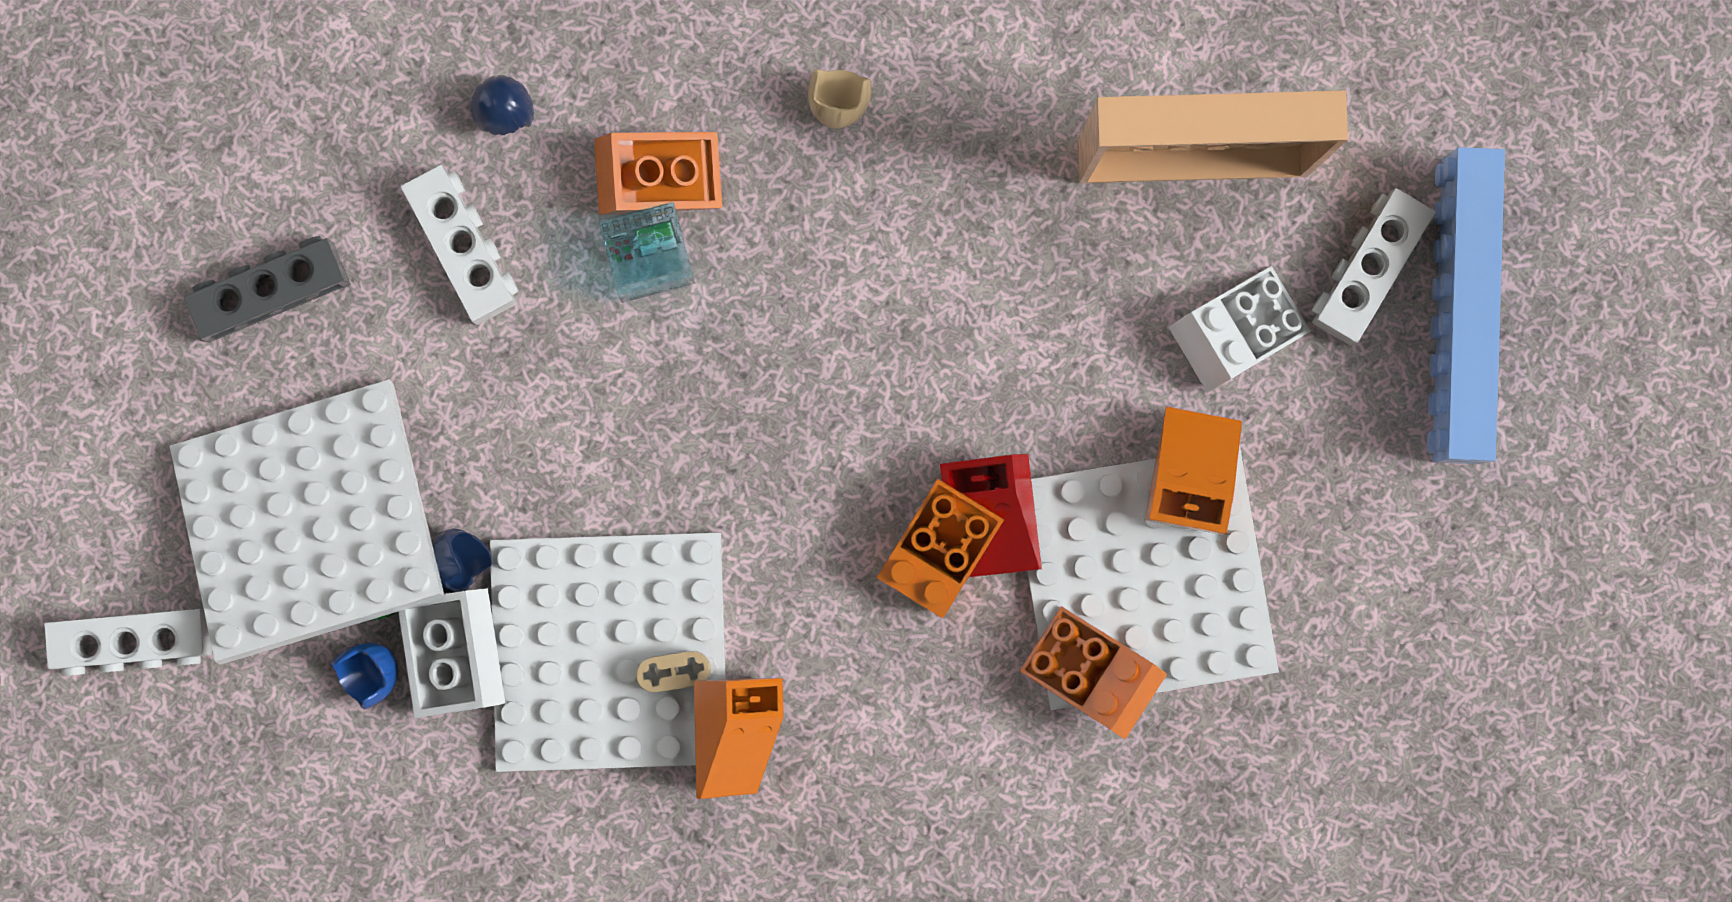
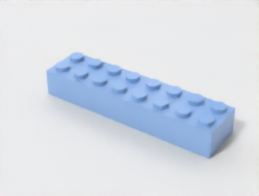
(1467, 306)

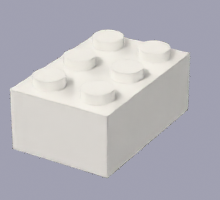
(452, 654)

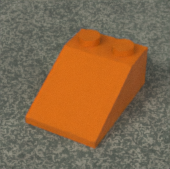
(657, 169)

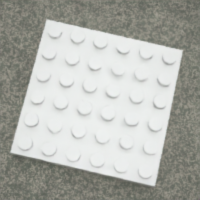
(305, 522)
(1158, 588)
(577, 626)

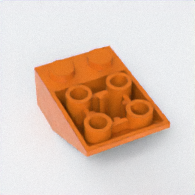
(1195, 471)
(940, 548)
(1093, 672)
(735, 733)

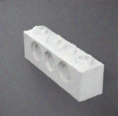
(424, 197)
(1410, 221)
(67, 639)

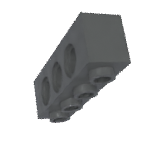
(325, 277)

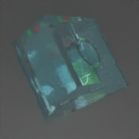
(647, 252)

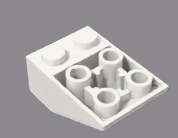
(1239, 329)

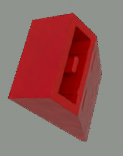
(1005, 489)

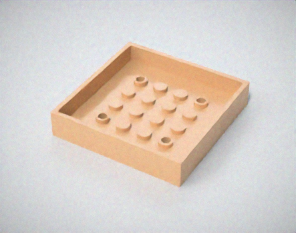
(1211, 136)

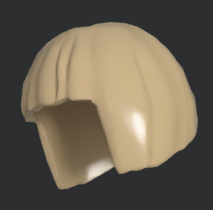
(838, 97)

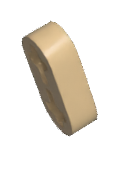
(673, 661)

